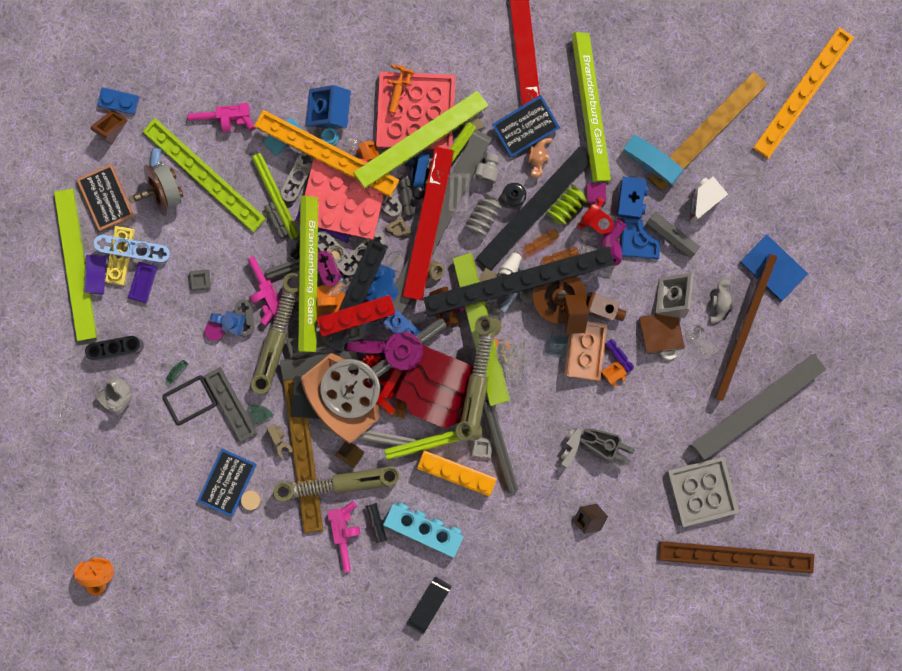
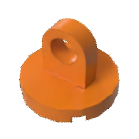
(328, 304)
(93, 574)

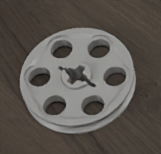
(351, 397)

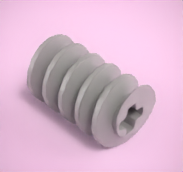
(483, 215)

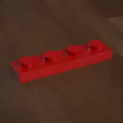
(356, 315)

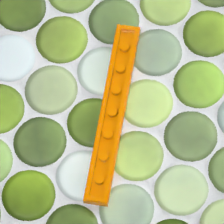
(803, 93)
(319, 150)

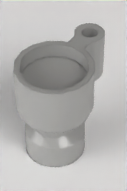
(489, 169)

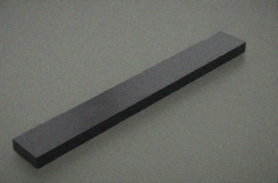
(534, 209)

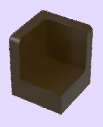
(350, 454)
(590, 518)

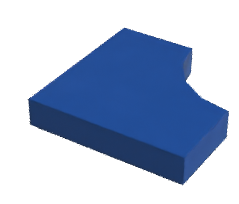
(637, 242)

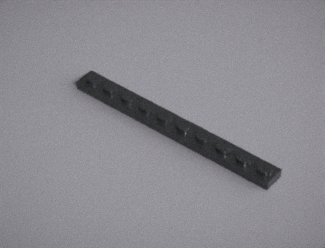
(518, 281)

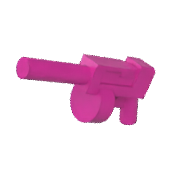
(225, 115)
(267, 292)
(341, 532)

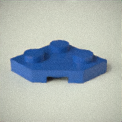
(383, 284)

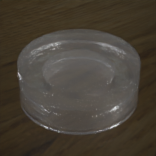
(336, 289)

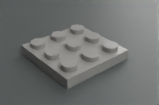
(703, 491)

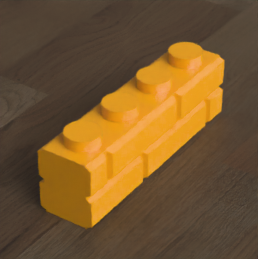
(457, 473)

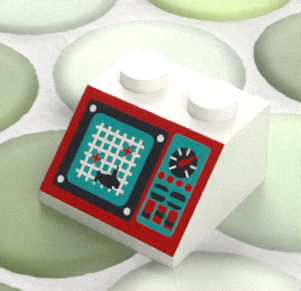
(705, 197)

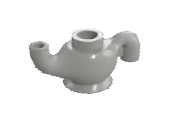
(723, 301)

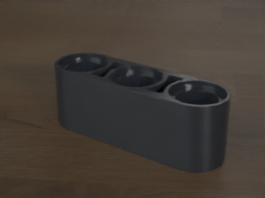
(105, 348)
(429, 605)

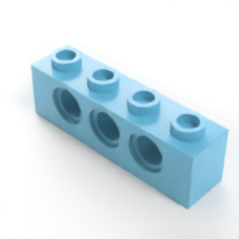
(448, 547)

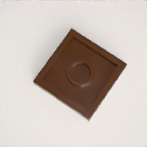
(661, 333)

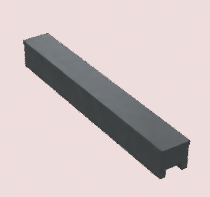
(758, 407)

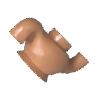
(538, 156)

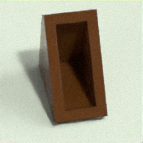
(109, 126)
(575, 314)

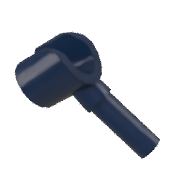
(411, 163)

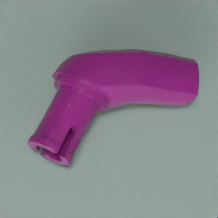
(611, 239)

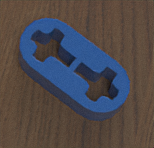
(421, 170)

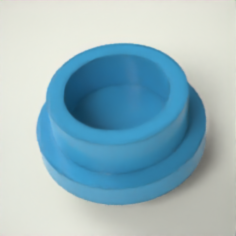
(330, 136)

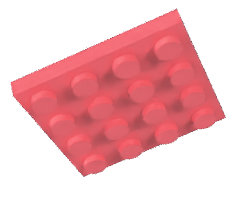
(417, 106)
(343, 202)

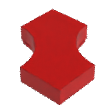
(381, 401)

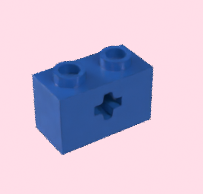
(626, 207)

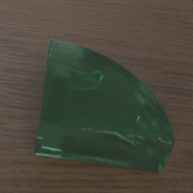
(176, 371)
(260, 413)

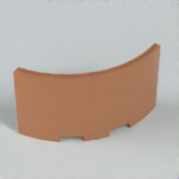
(345, 428)

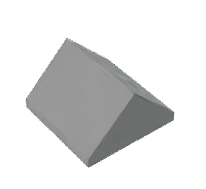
(675, 295)

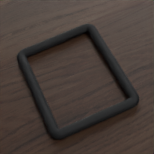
(182, 386)

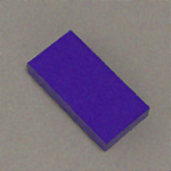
(94, 274)
(142, 282)

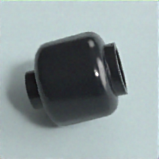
(512, 201)

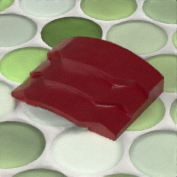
(436, 388)

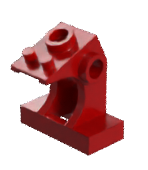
(392, 380)

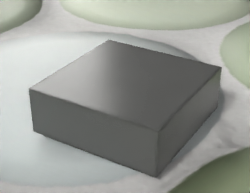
(200, 280)

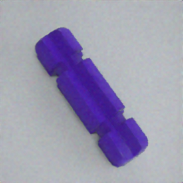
(619, 356)

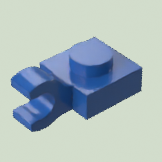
(231, 321)

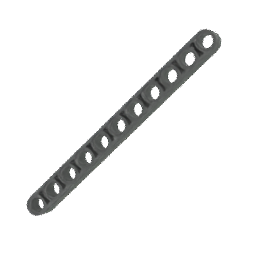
(468, 163)

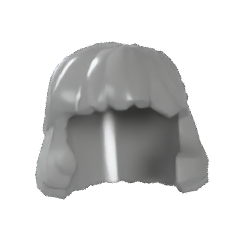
(115, 395)

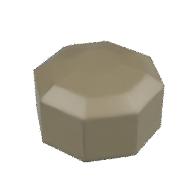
(436, 270)

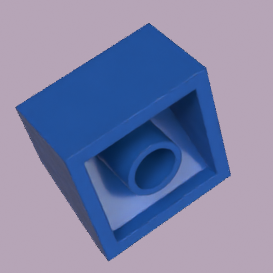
(328, 107)

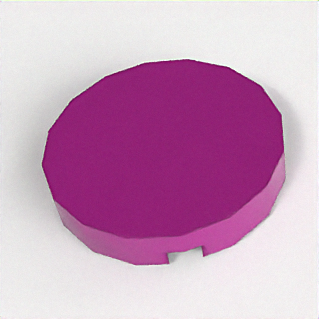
(403, 351)

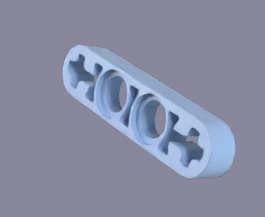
(131, 251)

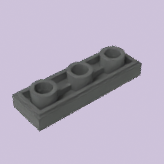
(672, 235)

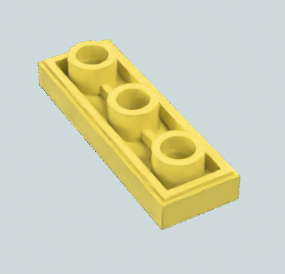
(118, 268)

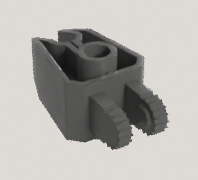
(606, 446)

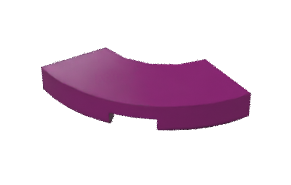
(367, 346)

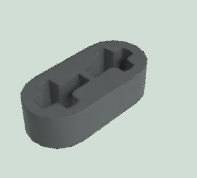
(249, 316)

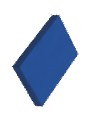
(786, 271)

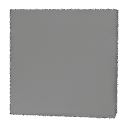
(482, 448)

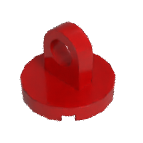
(593, 216)

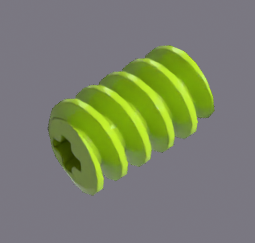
(566, 205)

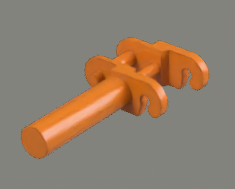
(398, 86)

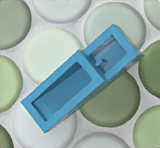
(653, 159)

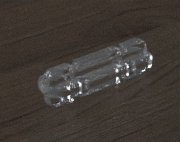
(586, 233)

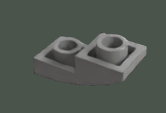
(573, 440)

